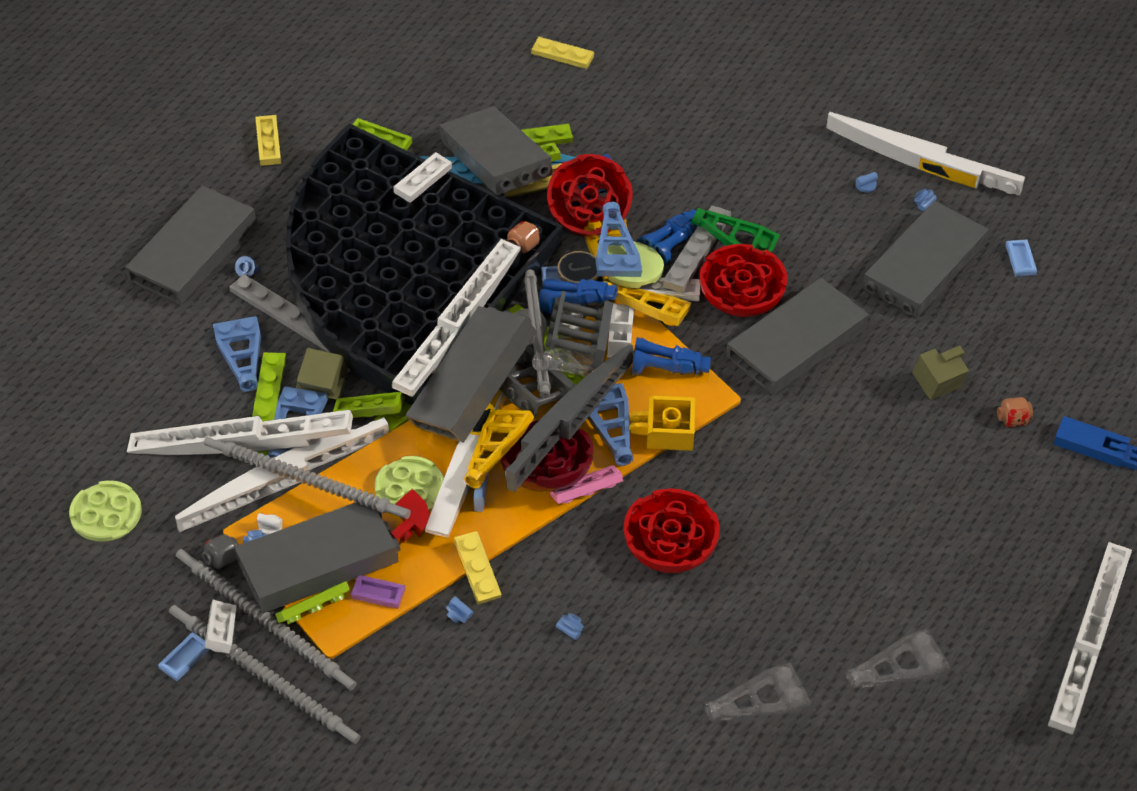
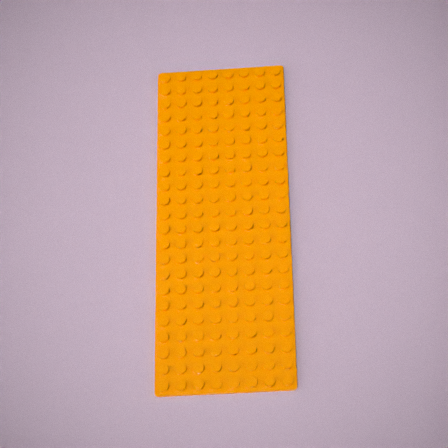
(508, 516)

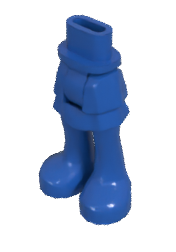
(679, 230)
(581, 293)
(681, 359)

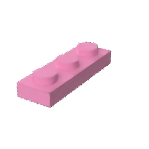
(603, 478)

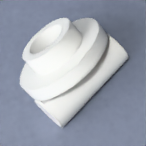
(269, 523)

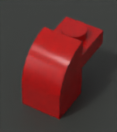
(417, 520)

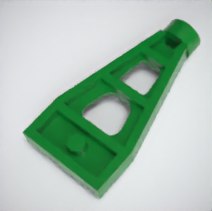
(708, 219)

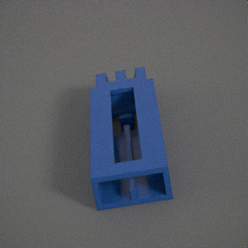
(1089, 442)

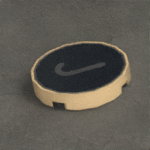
(577, 266)

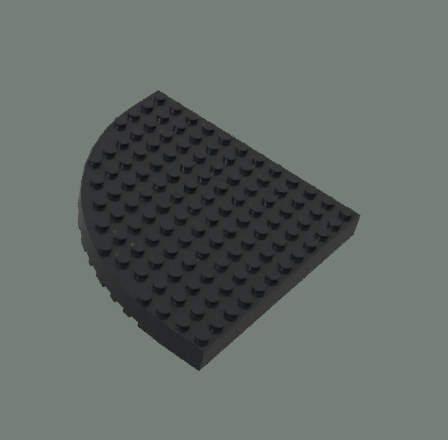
(386, 268)

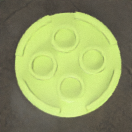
(651, 264)
(407, 473)
(105, 511)

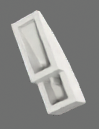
(620, 328)

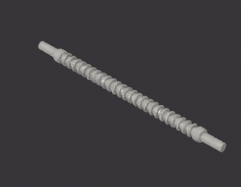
(383, 505)
(330, 668)
(333, 723)

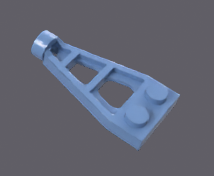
(616, 264)
(237, 331)
(298, 401)
(618, 445)

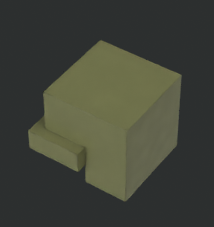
(941, 372)
(323, 373)

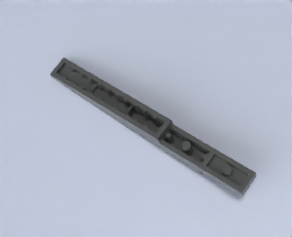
(567, 416)

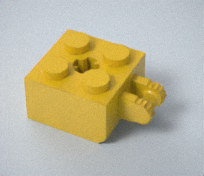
(666, 423)

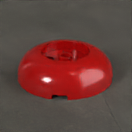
(598, 174)
(756, 280)
(673, 511)

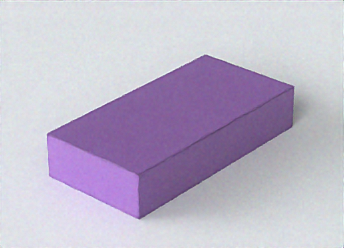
(378, 591)

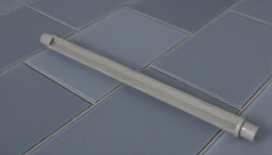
(538, 341)

